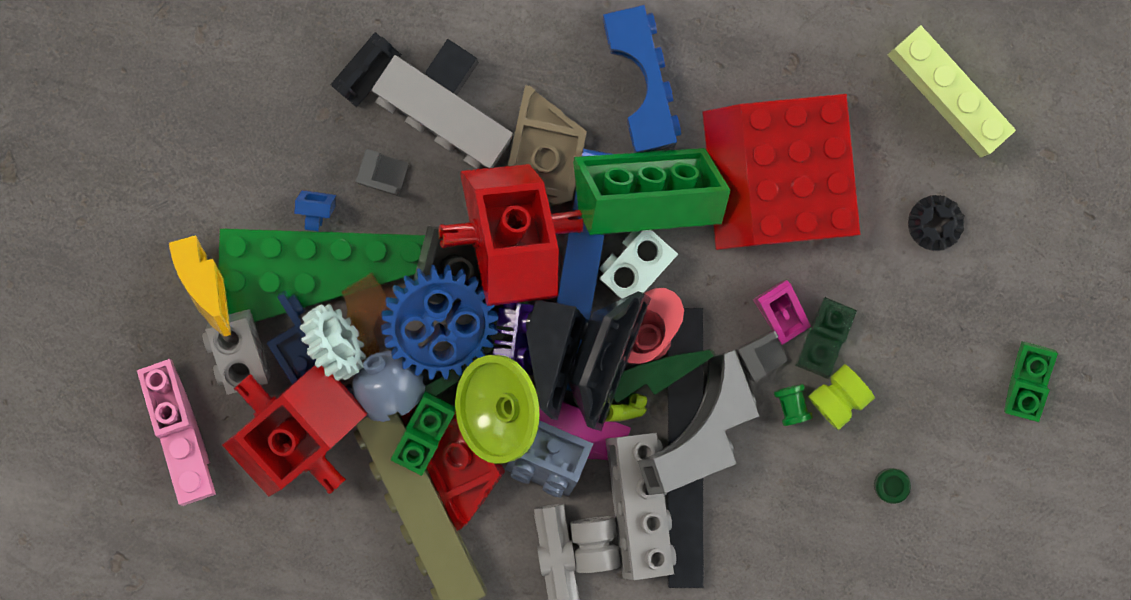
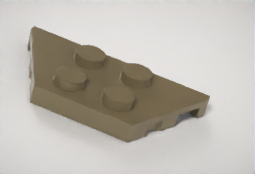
(549, 144)

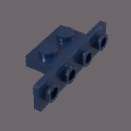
(288, 345)

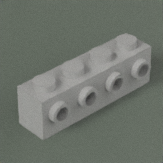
(442, 113)
(640, 517)

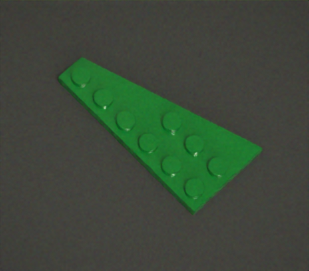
(307, 264)

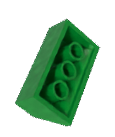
(649, 191)

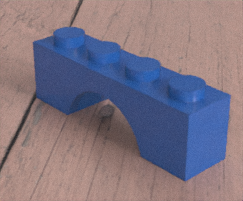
(630, 36)

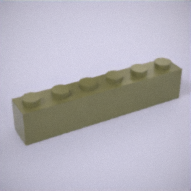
(423, 514)

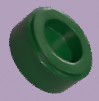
(892, 485)

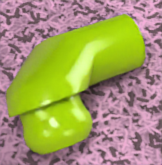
(623, 412)

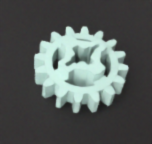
(332, 342)

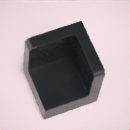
(452, 67)

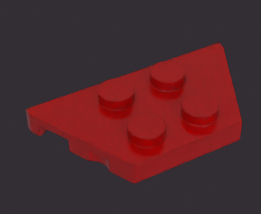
(460, 474)

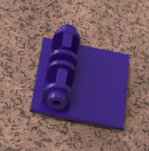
(515, 316)

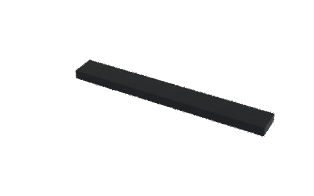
(686, 501)

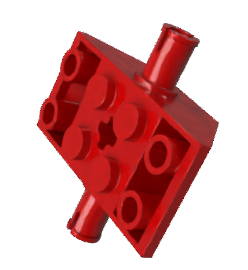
(511, 233)
(294, 430)

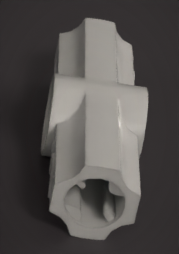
(556, 552)

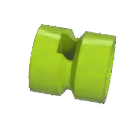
(843, 395)

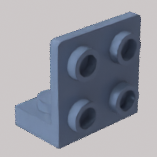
(552, 461)

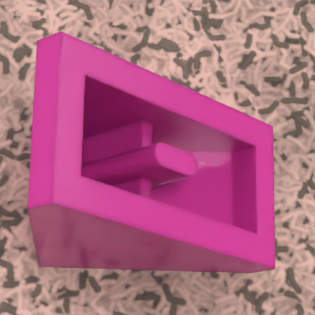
(782, 311)

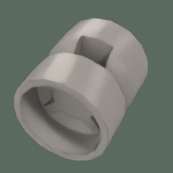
(595, 544)

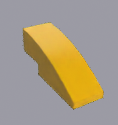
(202, 282)

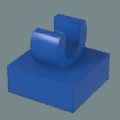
(315, 207)

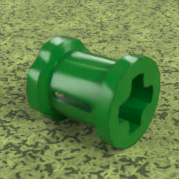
(793, 404)

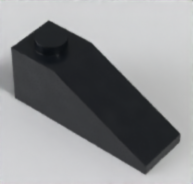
(553, 343)

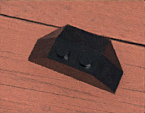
(604, 355)

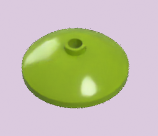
(497, 409)

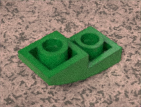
(1029, 381)
(423, 433)

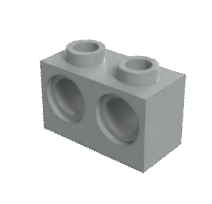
(246, 351)

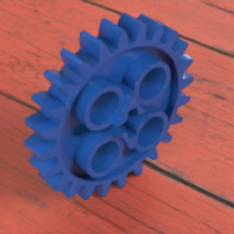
(414, 305)

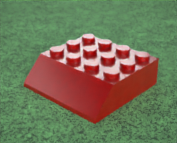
(784, 170)

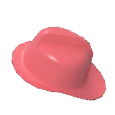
(658, 326)

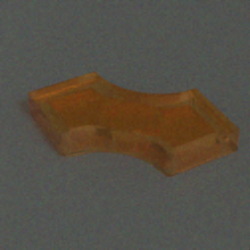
(364, 304)

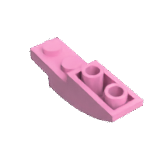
(178, 432)

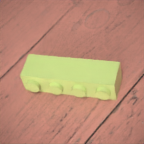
(951, 92)

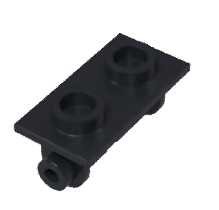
(364, 69)

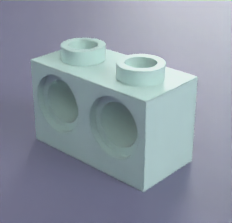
(644, 271)

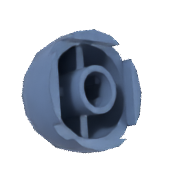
(386, 387)

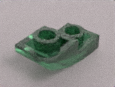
(826, 337)

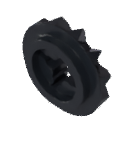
(928, 237)

